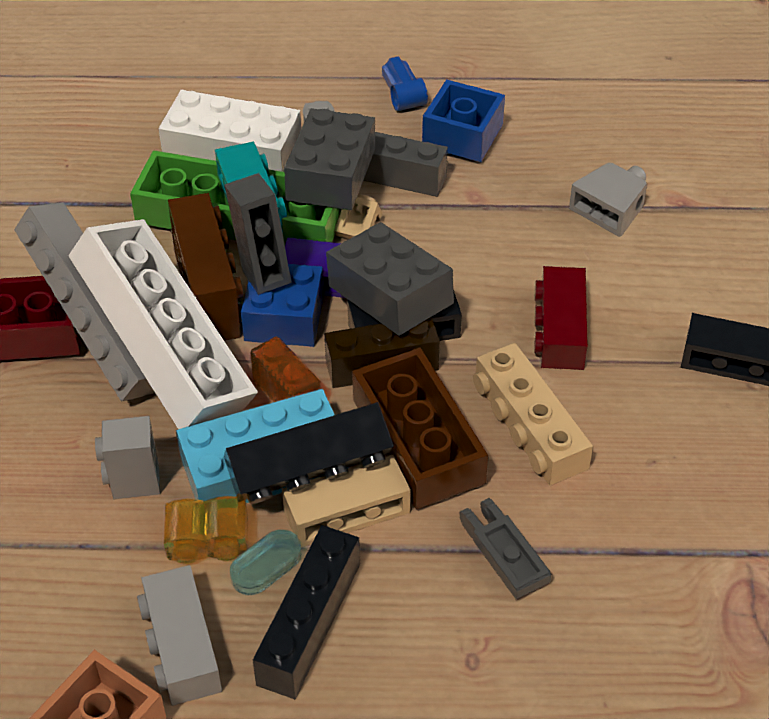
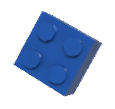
(464, 119)
(286, 311)

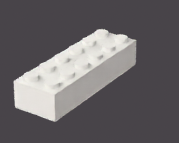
(161, 323)

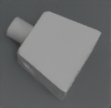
(610, 196)

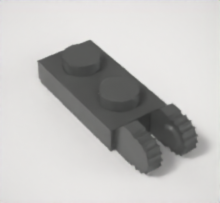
(506, 549)

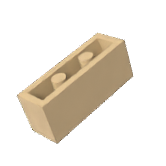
(348, 501)

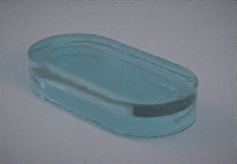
(265, 562)

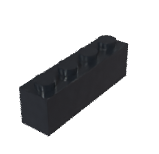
(727, 349)
(308, 452)
(307, 612)

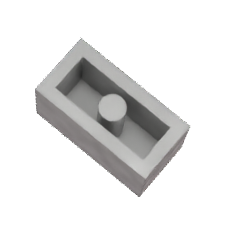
(128, 457)

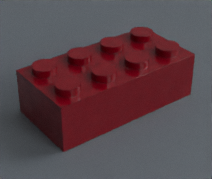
(34, 321)

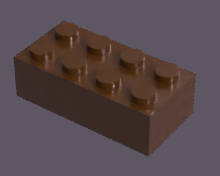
(204, 261)
(426, 427)

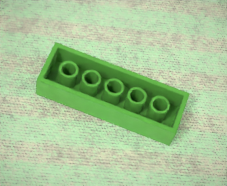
(179, 176)

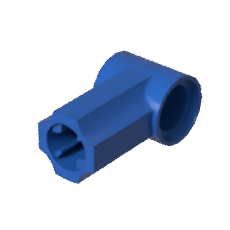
(404, 88)

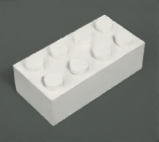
(209, 122)

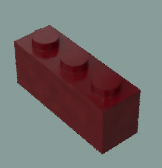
(561, 318)

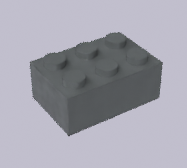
(330, 159)
(390, 278)

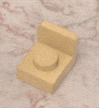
(358, 219)

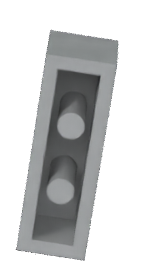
(179, 636)

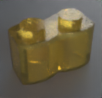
(205, 529)

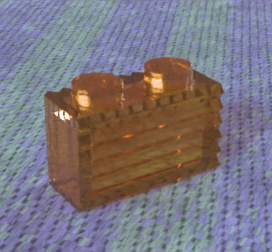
(281, 371)

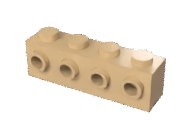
(532, 414)

